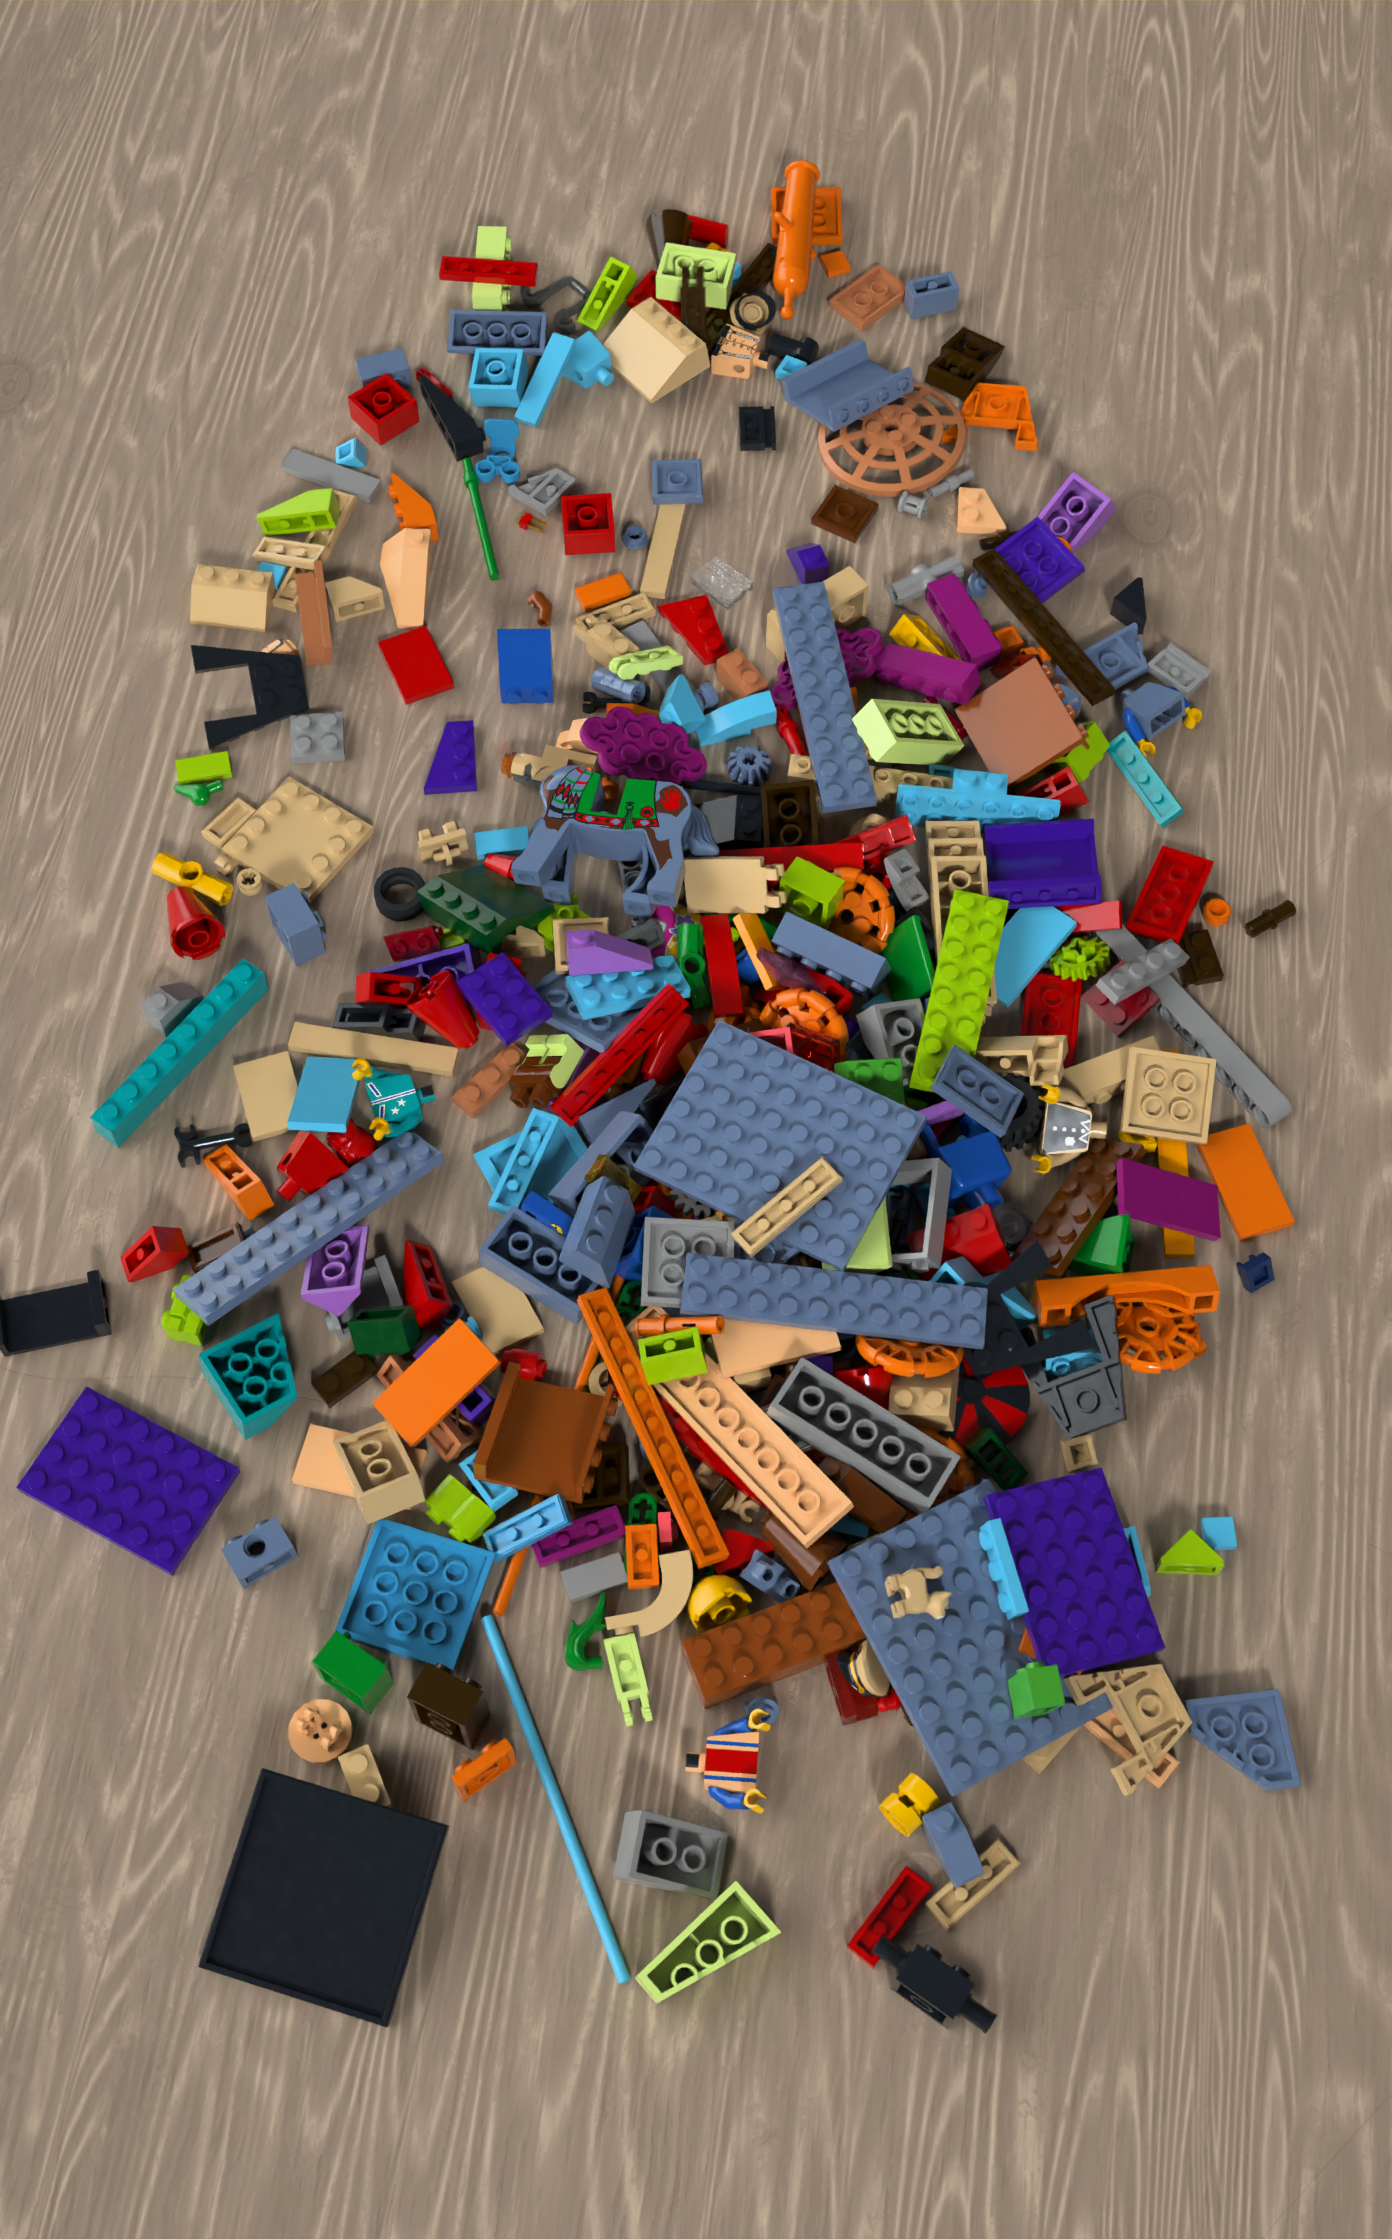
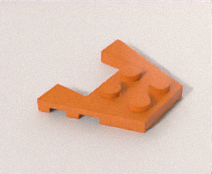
(998, 408)

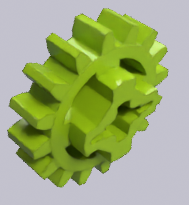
(1080, 958)

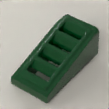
(977, 1440)

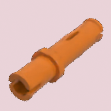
(669, 1324)

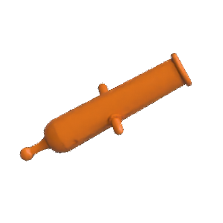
(795, 234)

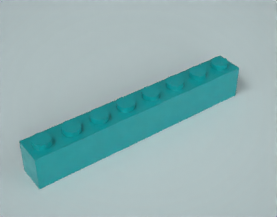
(179, 1053)

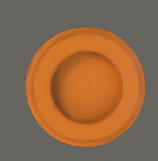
(1216, 912)

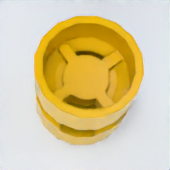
(917, 1796)

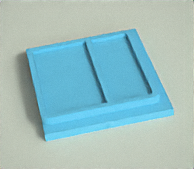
(560, 1157)

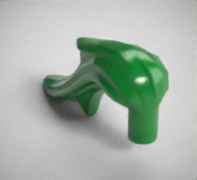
(580, 1634)

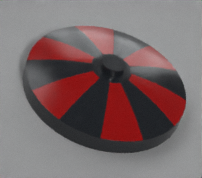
(990, 1400)

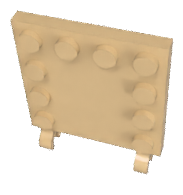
(296, 840)

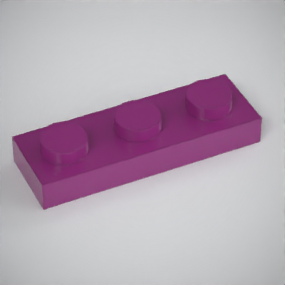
(580, 1536)

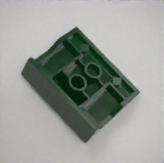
(481, 906)

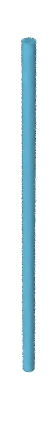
(556, 1801)

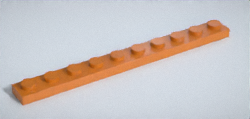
(653, 1428)

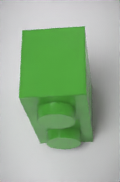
(1035, 1690)

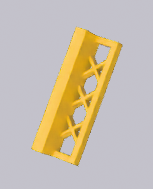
(915, 633)

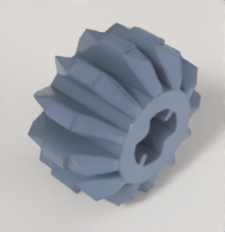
(749, 766)

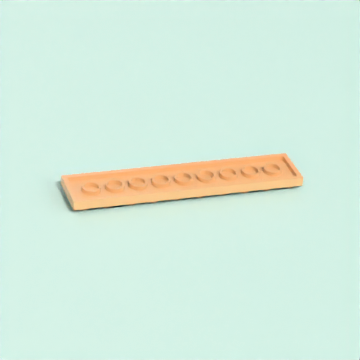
(753, 1447)

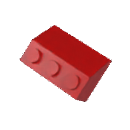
(970, 1235)

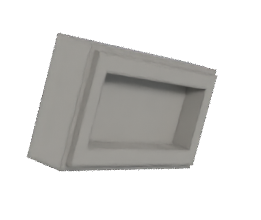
(594, 1577)

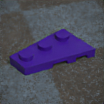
(454, 761)

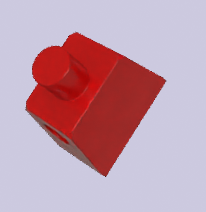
(307, 1166)

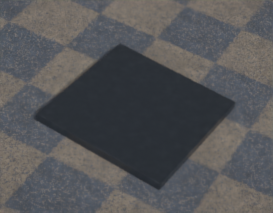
(324, 1897)

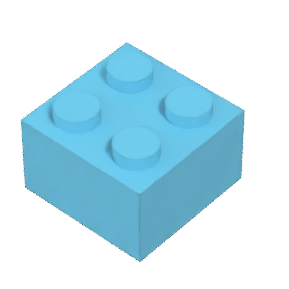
(498, 377)

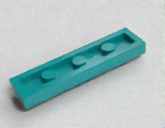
(1144, 779)

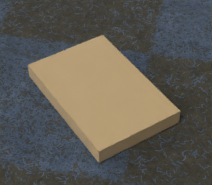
(267, 1094)
(498, 1309)

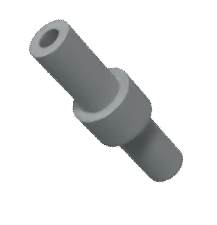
(951, 483)

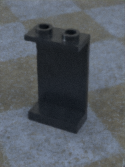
(54, 1317)

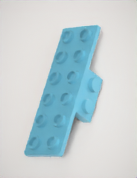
(973, 798)

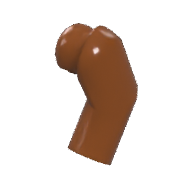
(539, 600)

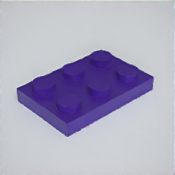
(504, 999)

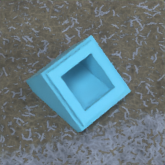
(351, 454)

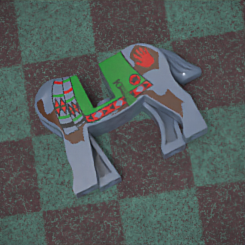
(651, 826)

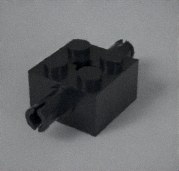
(933, 1985)

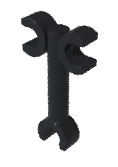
(602, 702)
(191, 1144)

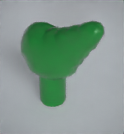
(199, 793)

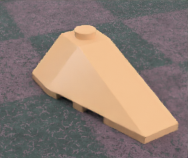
(406, 572)

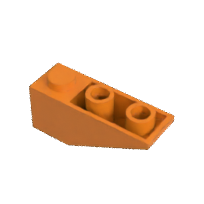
(412, 508)

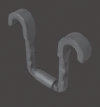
(565, 315)

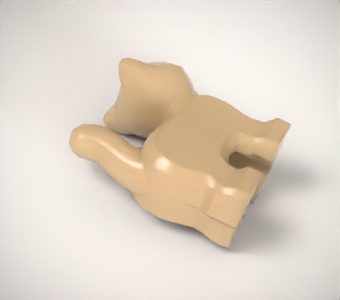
(914, 1593)

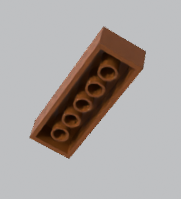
(771, 1644)

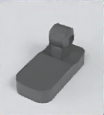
(644, 933)

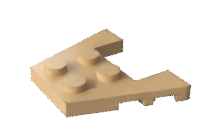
(1146, 1709)

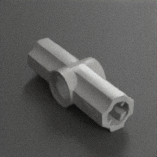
(916, 582)

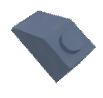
(952, 1845)

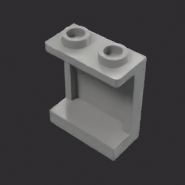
(377, 1292)

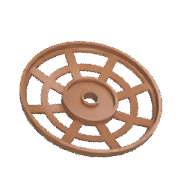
(896, 444)

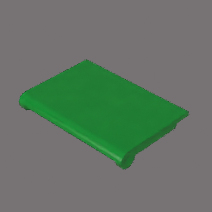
(910, 962)

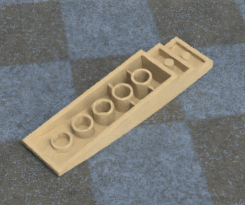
(954, 863)

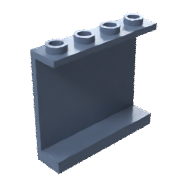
(844, 386)

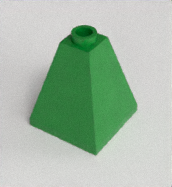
(1106, 1249)

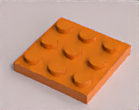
(827, 215)

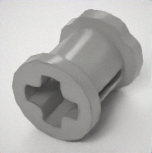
(906, 499)

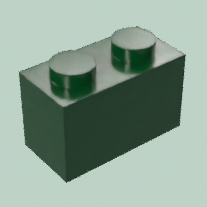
(384, 1330)

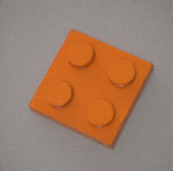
(476, 1774)

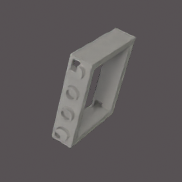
(939, 1175)

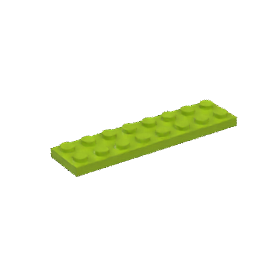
(960, 983)

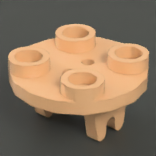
(332, 1740)

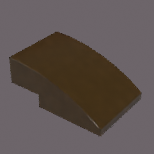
(963, 363)

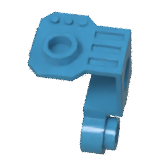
(502, 438)

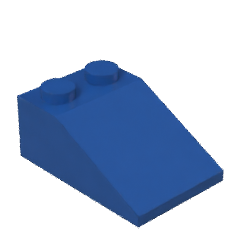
(525, 666)

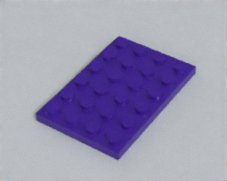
(129, 1480)
(1076, 1573)

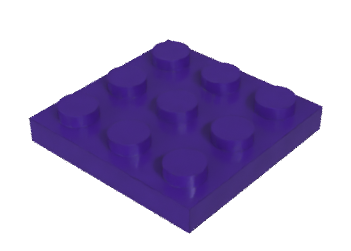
(1040, 559)

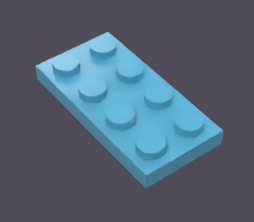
(624, 991)

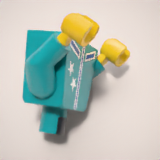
(392, 1099)

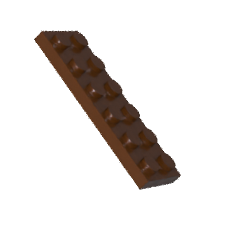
(1079, 1203)

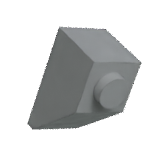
(169, 1006)

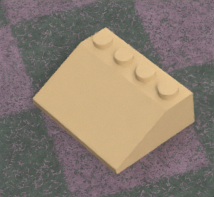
(655, 351)

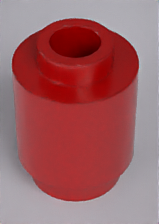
(531, 1363)

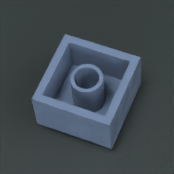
(296, 923)

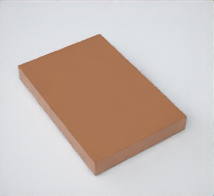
(869, 297)

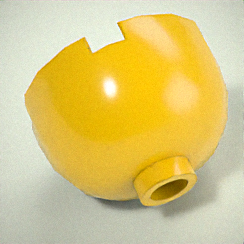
(717, 1602)

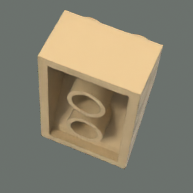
(925, 1400)
(379, 1471)

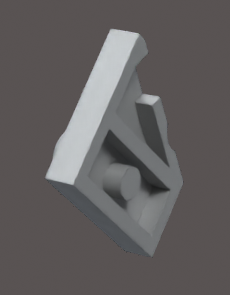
(544, 490)

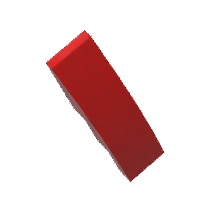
(721, 966)

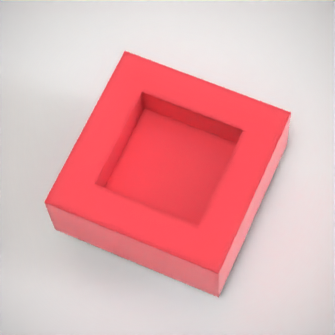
(667, 1531)

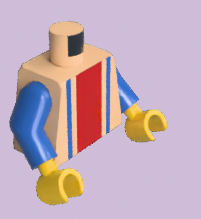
(732, 1763)

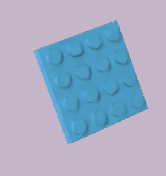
(416, 1594)

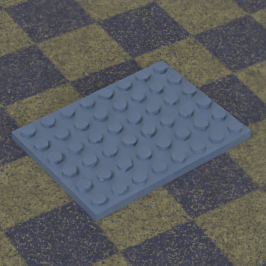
(759, 1120)
(958, 1666)

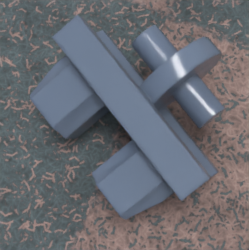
(771, 1577)

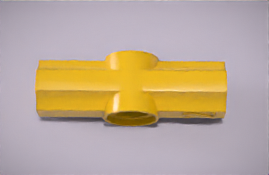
(203, 885)

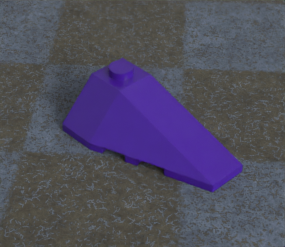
(458, 960)

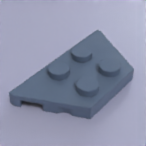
(1117, 657)

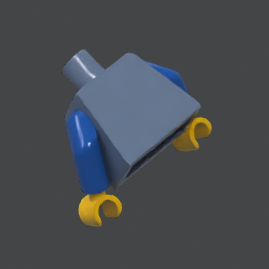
(1153, 710)

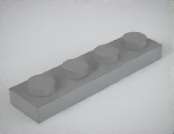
(1142, 971)

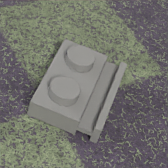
(1178, 670)

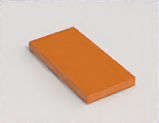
(1245, 1182)
(436, 1383)

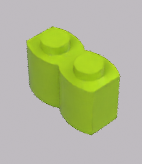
(459, 1510)

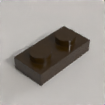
(343, 1378)

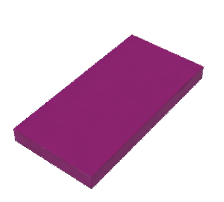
(1168, 1199)

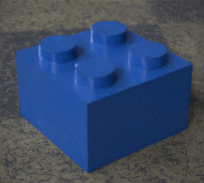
(631, 1260)

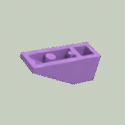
(602, 953)

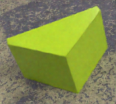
(1190, 1556)

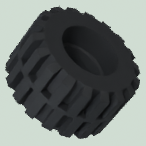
(1031, 1110)

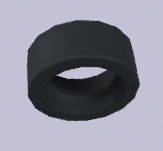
(393, 877)

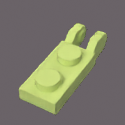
(645, 661)
(627, 1674)

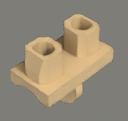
(444, 845)

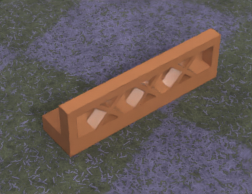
(314, 616)
(446, 1436)

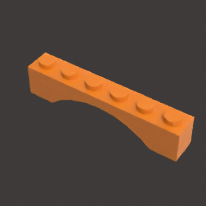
(1184, 1289)

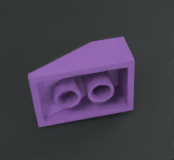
(1077, 511)

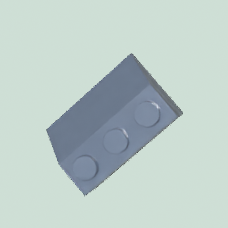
(599, 1231)

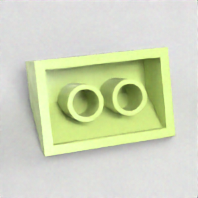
(718, 273)
(874, 1249)

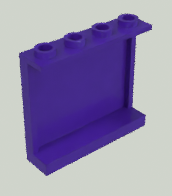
(1043, 863)

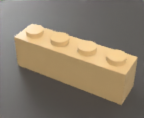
(1103, 1075)

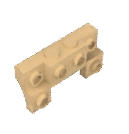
(1025, 1056)

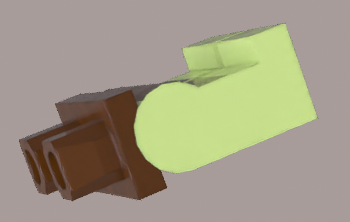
(544, 1069)

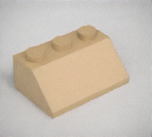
(232, 598)

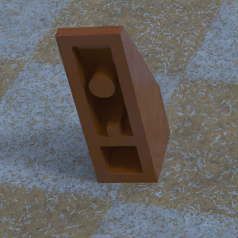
(869, 1502)

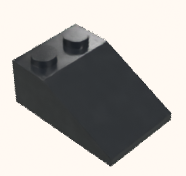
(735, 821)

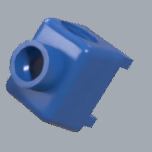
(976, 1164)

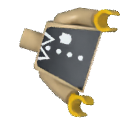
(1065, 1128)

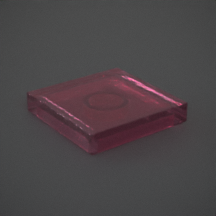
(788, 972)

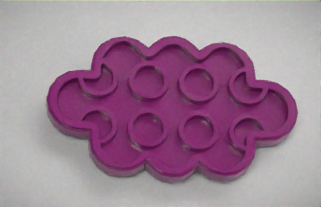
(858, 659)
(642, 747)

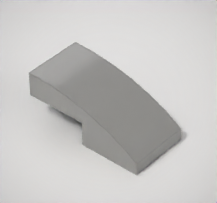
(901, 873)

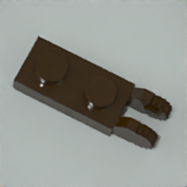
(694, 303)

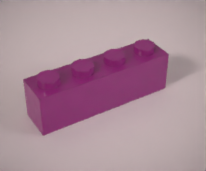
(963, 622)
(927, 673)

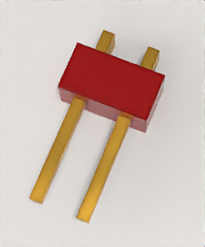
(526, 520)

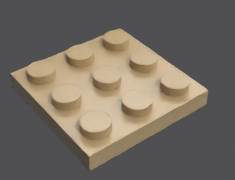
(1168, 1095)

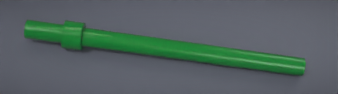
(472, 482)

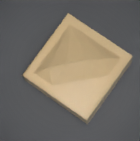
(1078, 1452)

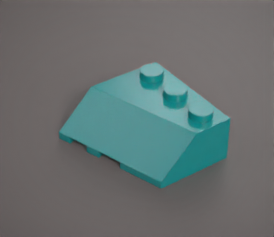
(252, 1376)

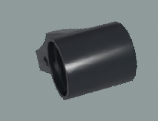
(804, 350)

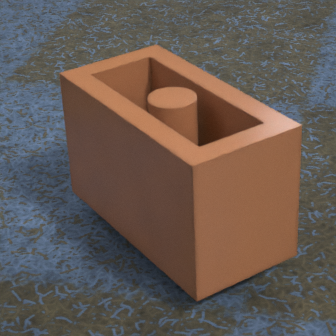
(739, 675)

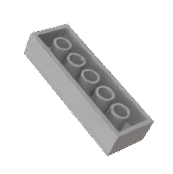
(863, 1436)

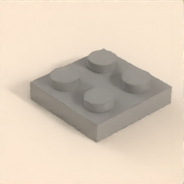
(317, 737)

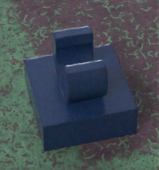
(1256, 1272)

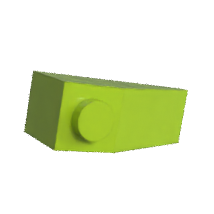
(608, 294)
(303, 513)

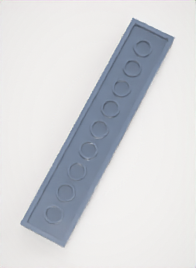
(824, 697)
(307, 1226)
(834, 1301)

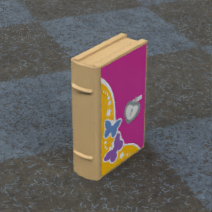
(669, 919)

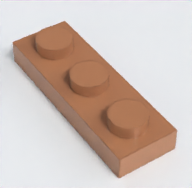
(489, 1081)

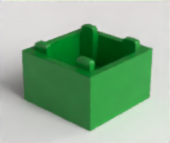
(353, 1671)

